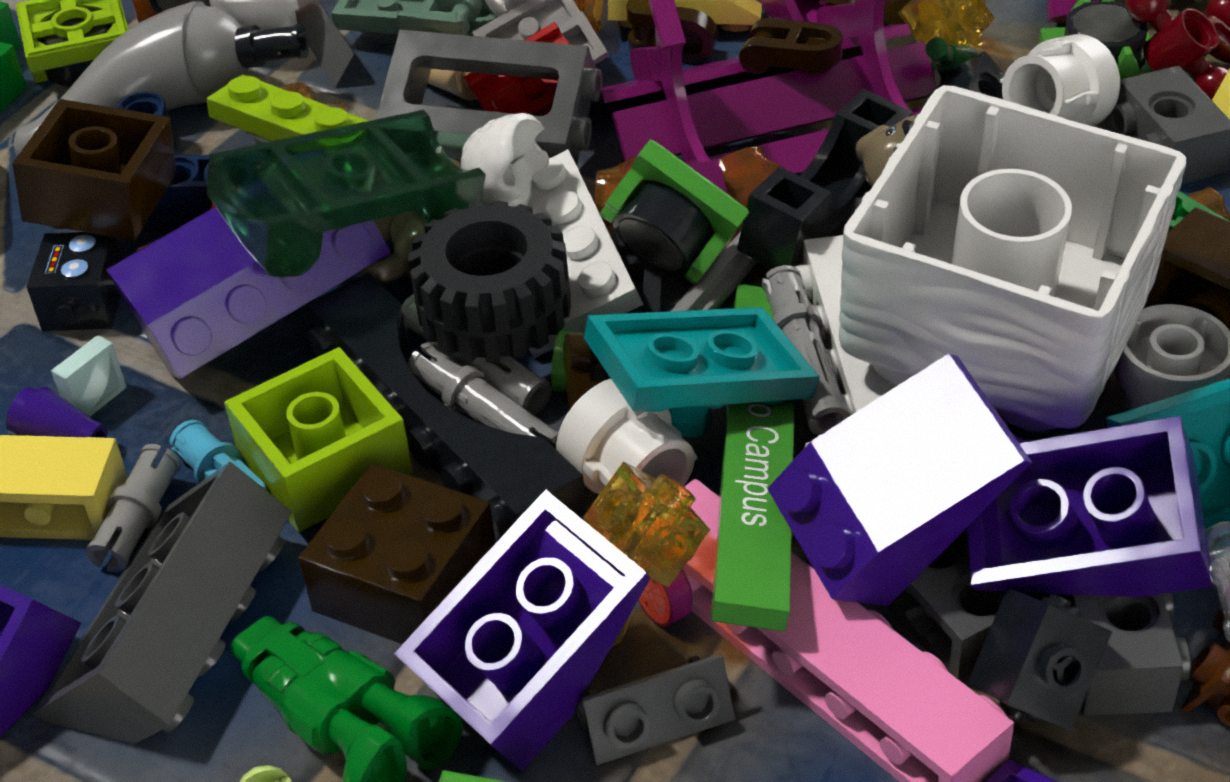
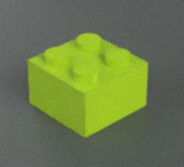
(316, 434)

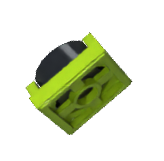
(67, 34)

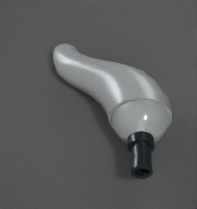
(180, 56)

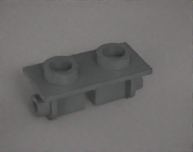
(656, 708)

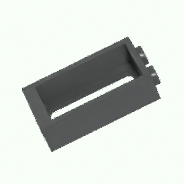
(571, 65)

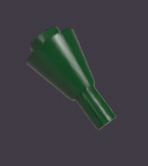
(947, 56)

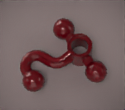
(1187, 39)

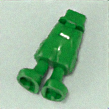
(340, 697)

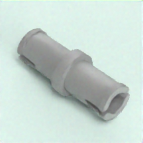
(133, 508)

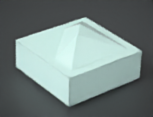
(90, 376)

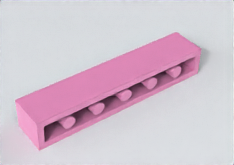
(862, 675)

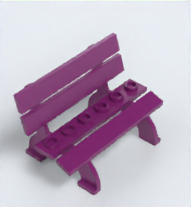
(763, 105)

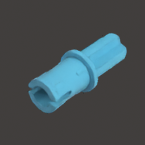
(205, 452)

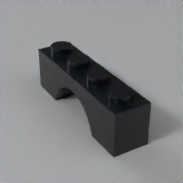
(811, 205)

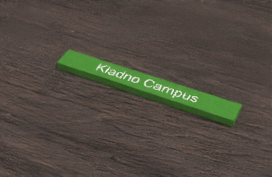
(752, 534)

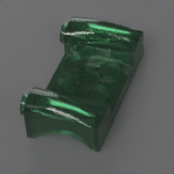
(297, 187)

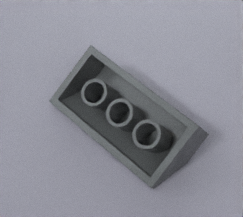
(169, 612)

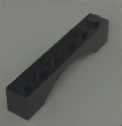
(468, 456)

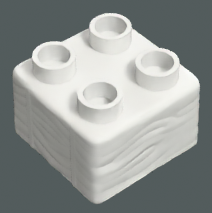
(1007, 247)

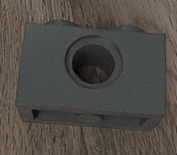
(1177, 114)
(1141, 658)

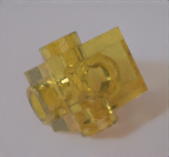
(949, 19)
(648, 521)

